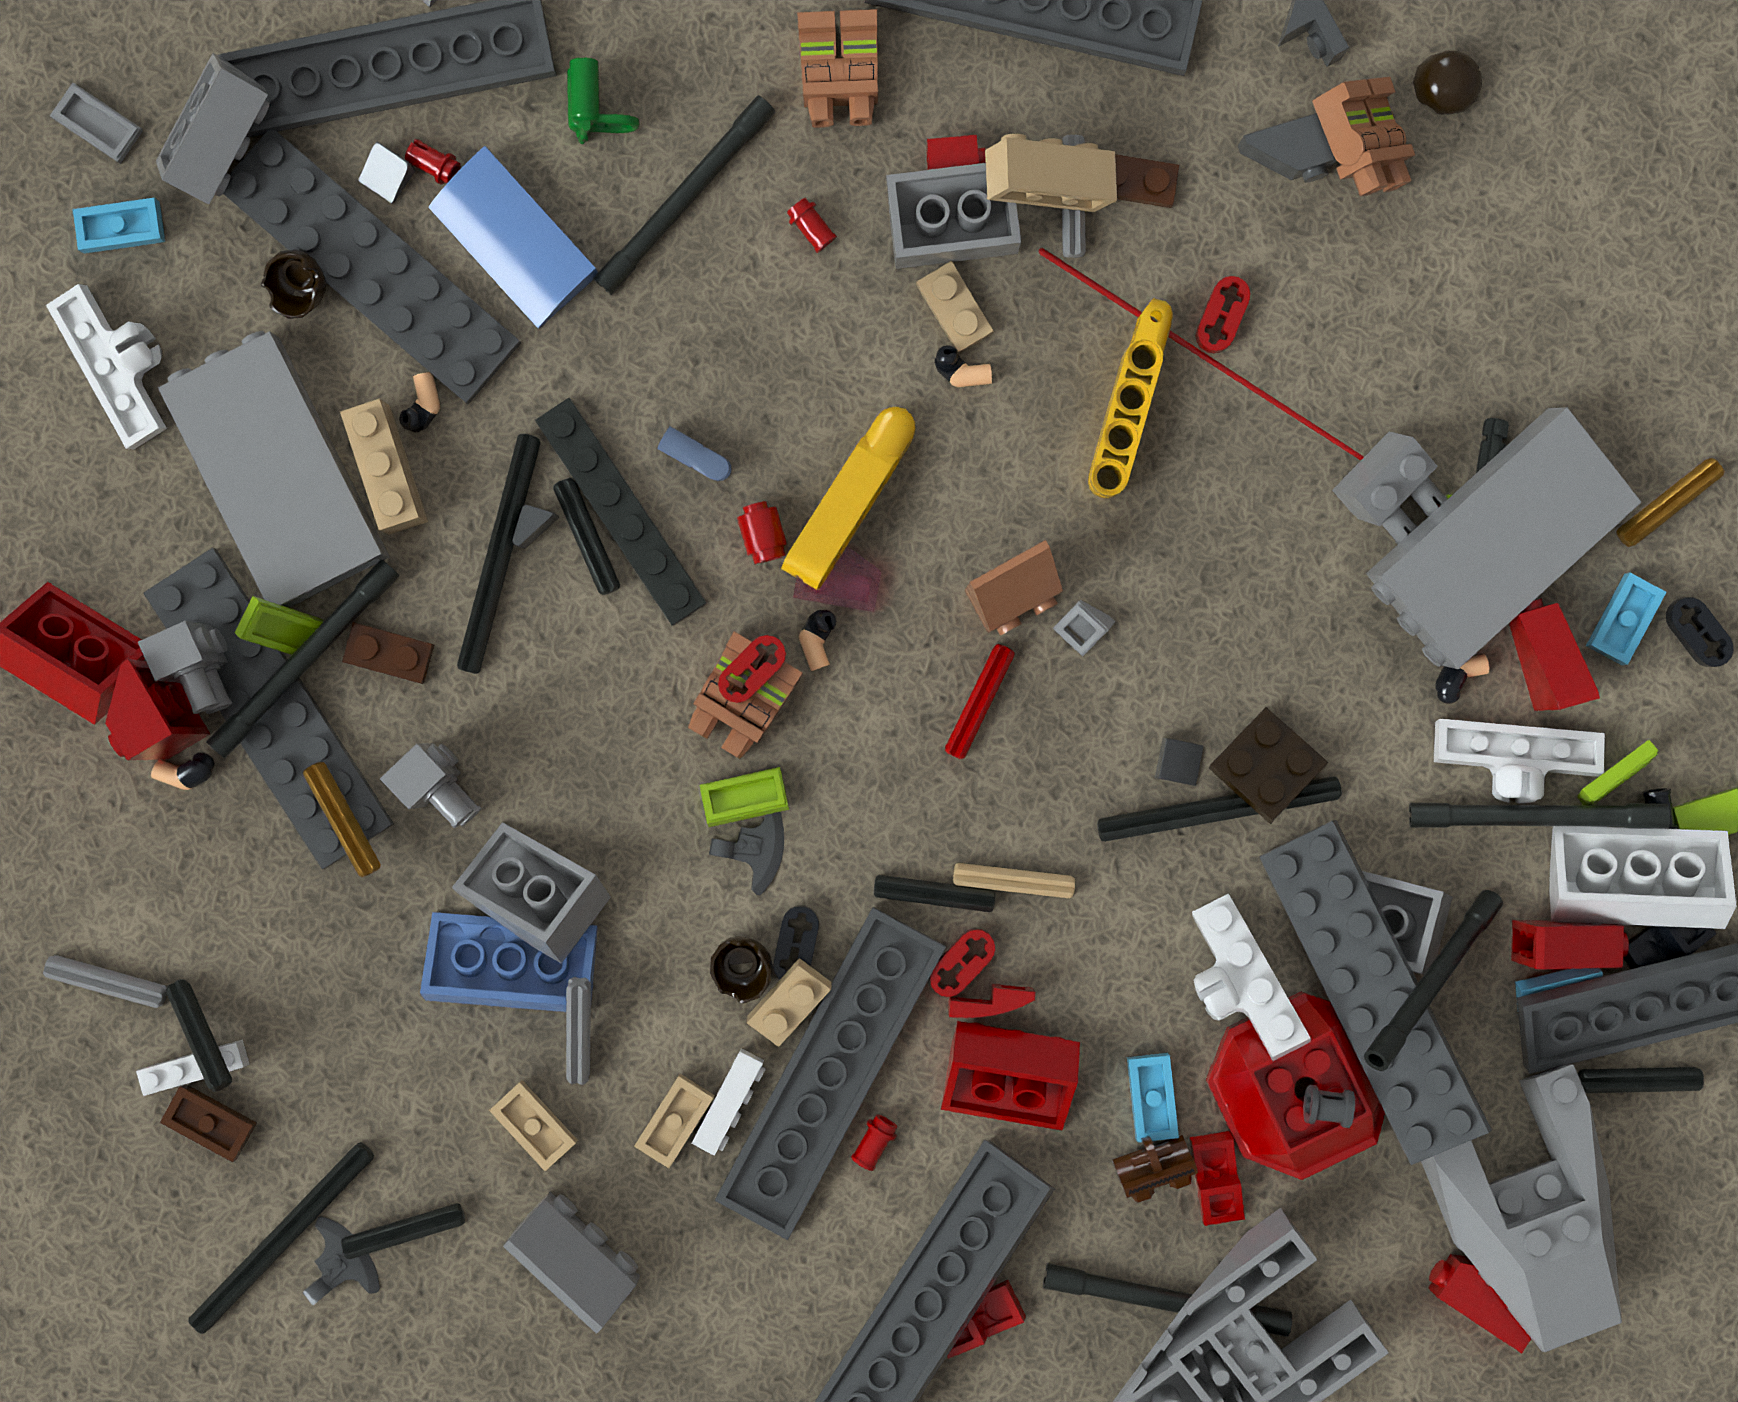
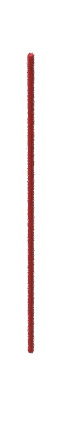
(1193, 349)

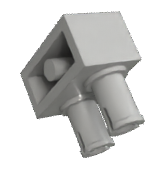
(1386, 479)
(190, 656)
(430, 776)

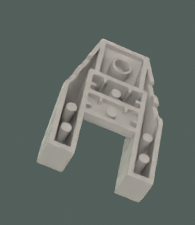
(1544, 1230)
(1226, 1355)

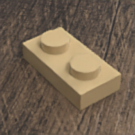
(954, 307)
(789, 1002)
(674, 1120)
(533, 1125)

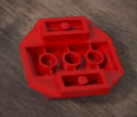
(1261, 1101)

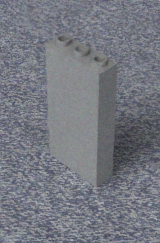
(273, 470)
(1503, 538)

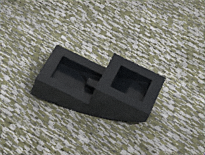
(1665, 943)

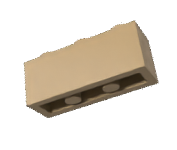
(1050, 173)
(383, 466)

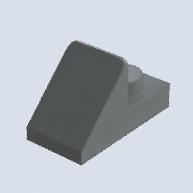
(1324, 36)

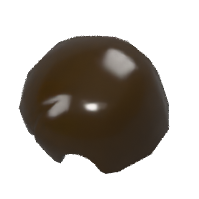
(1448, 82)
(289, 273)
(745, 985)

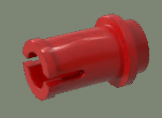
(432, 161)
(811, 224)
(874, 1142)

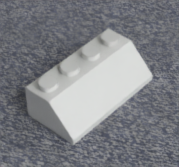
(1641, 877)

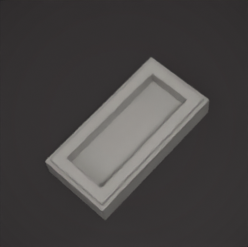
(96, 123)

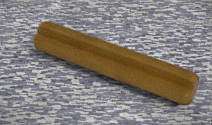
(1670, 502)
(341, 819)

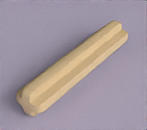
(1013, 880)

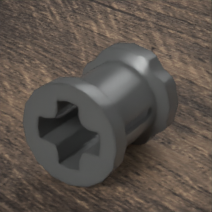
(1329, 1106)

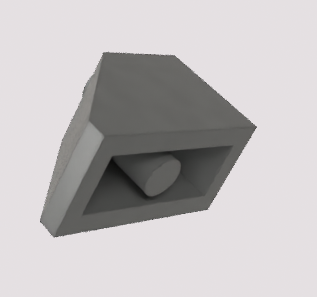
(1291, 149)

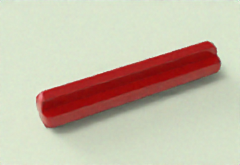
(979, 701)

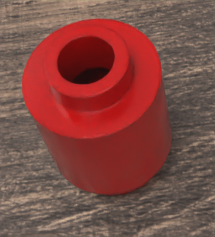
(762, 532)

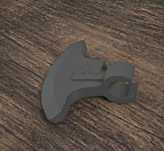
(758, 847)
(336, 1267)

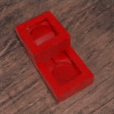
(1002, 1000)
(1217, 1178)
(995, 1314)

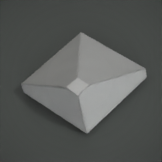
(1087, 623)

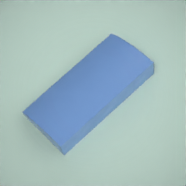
(512, 237)
(488, 965)

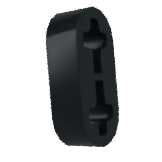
(1707, 626)
(786, 936)

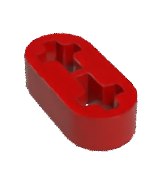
(1231, 318)
(760, 676)
(969, 969)

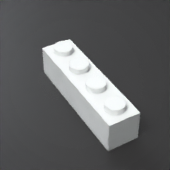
(186, 1070)
(727, 1102)

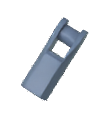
(694, 455)

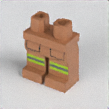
(834, 79)
(1365, 134)
(747, 718)

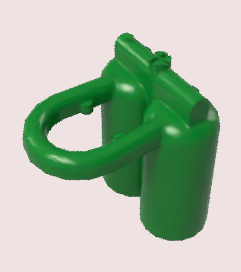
(585, 105)

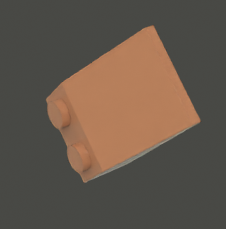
(1015, 588)

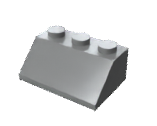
(212, 130)
(947, 217)
(573, 1260)

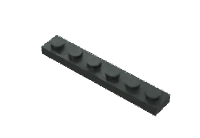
(620, 511)

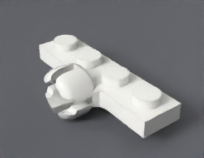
(112, 363)
(1519, 754)
(1244, 980)

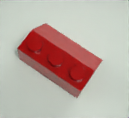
(66, 650)
(150, 716)
(1011, 1075)

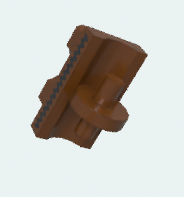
(1154, 1167)

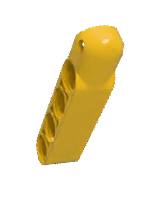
(1152, 338)
(850, 497)

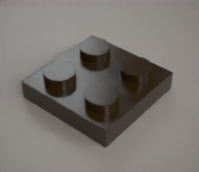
(1268, 765)

